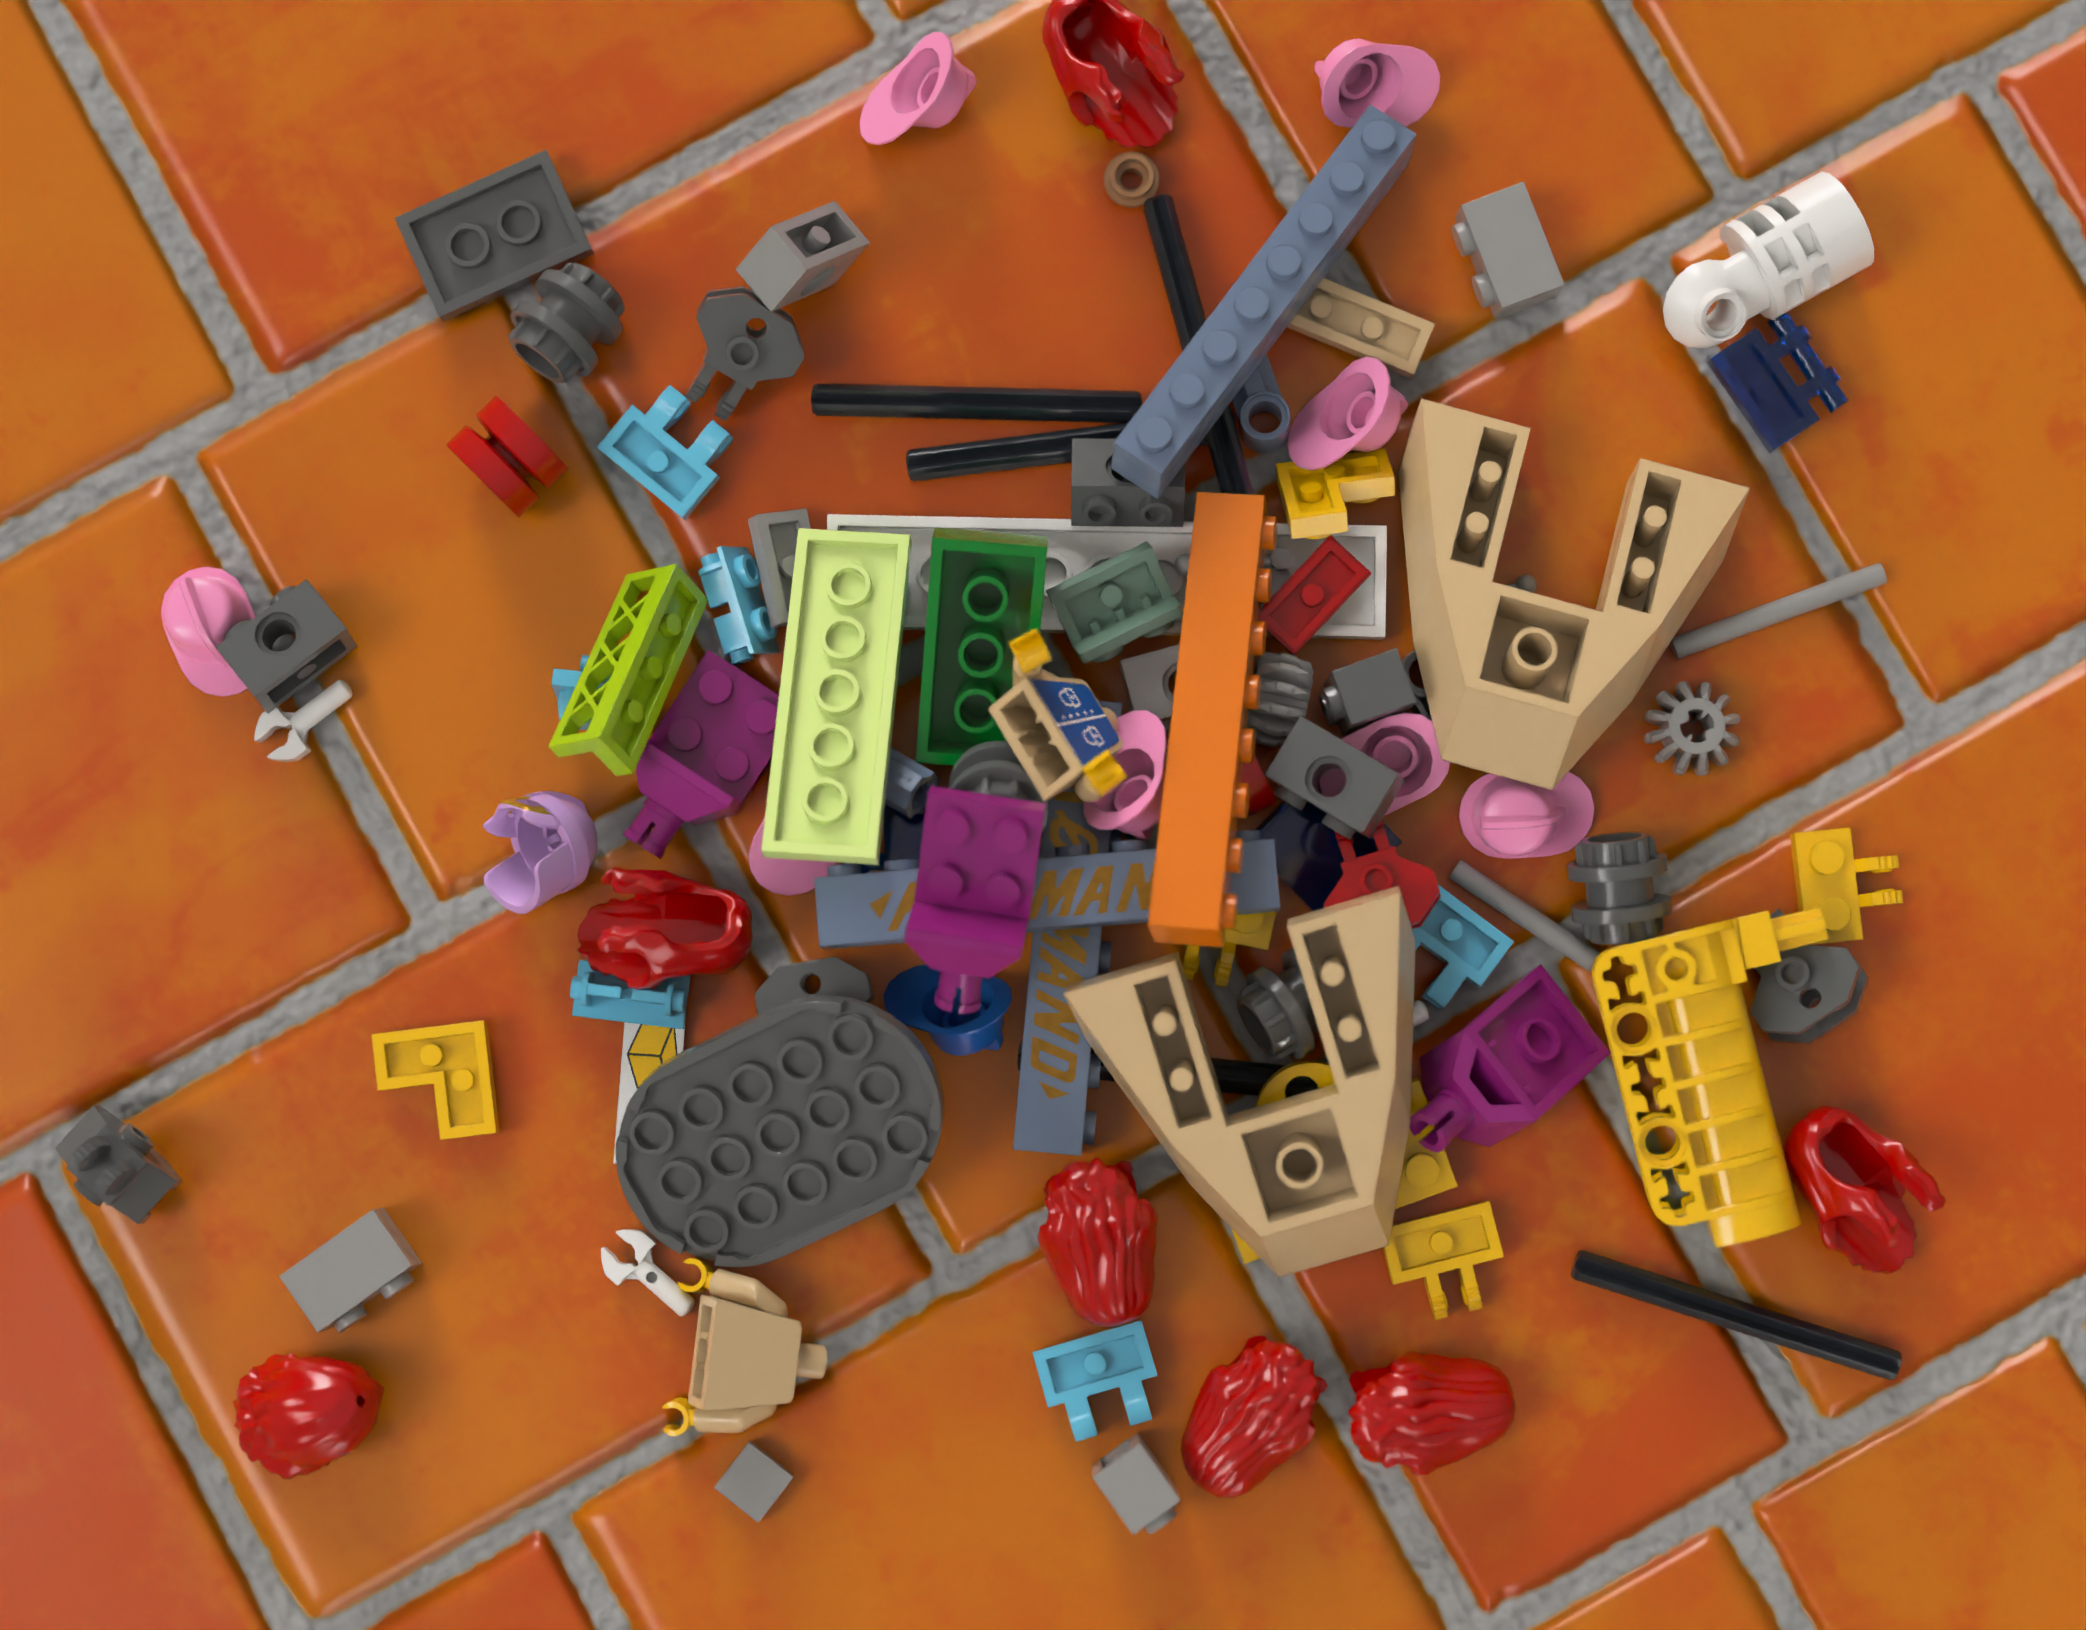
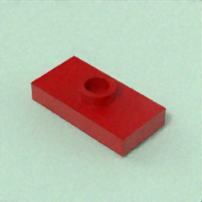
(1312, 595)

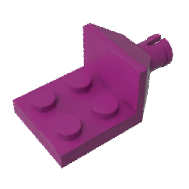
(704, 753)
(973, 888)
(1506, 1065)

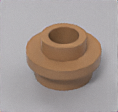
(1131, 163)

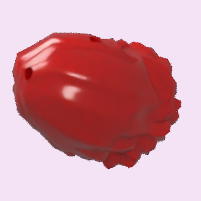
(304, 1412)

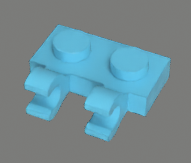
(658, 460)
(1462, 942)
(1095, 1365)

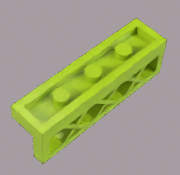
(640, 668)

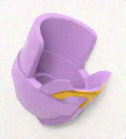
(551, 846)

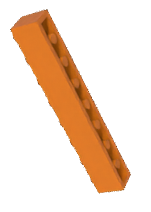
(1210, 721)

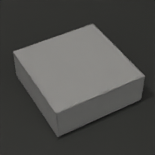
(754, 1481)

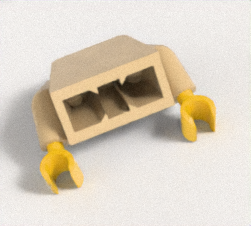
(1057, 727)
(742, 1355)

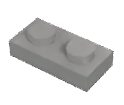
(775, 549)

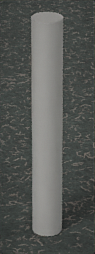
(1524, 915)

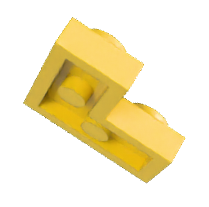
(1317, 497)
(453, 1060)

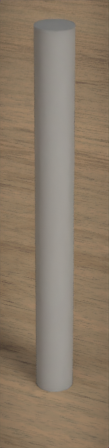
(1778, 610)

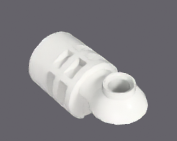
(1777, 262)

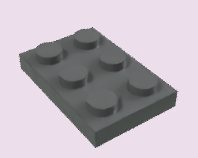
(494, 235)

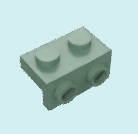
(1115, 604)

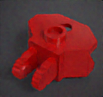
(1383, 871)

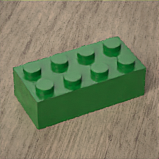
(979, 599)

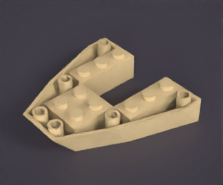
(1515, 674)
(1305, 1172)

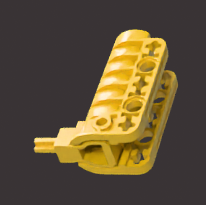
(1706, 1071)

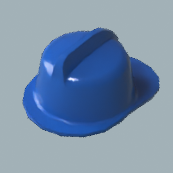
(912, 1002)

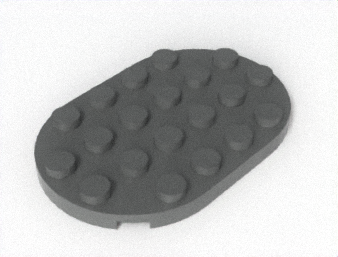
(780, 1131)

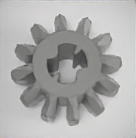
(1283, 696)
(1707, 744)

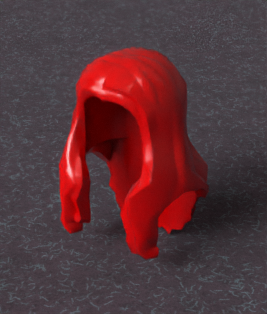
(1113, 69)
(665, 929)
(1857, 1187)
(1100, 1241)
(1429, 1410)
(1250, 1417)

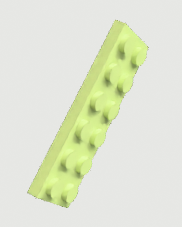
(837, 697)

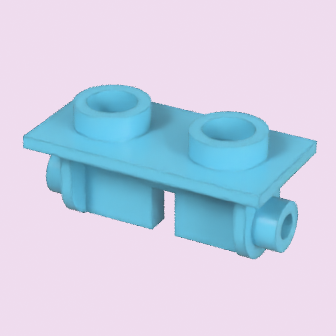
(734, 579)
(614, 1000)

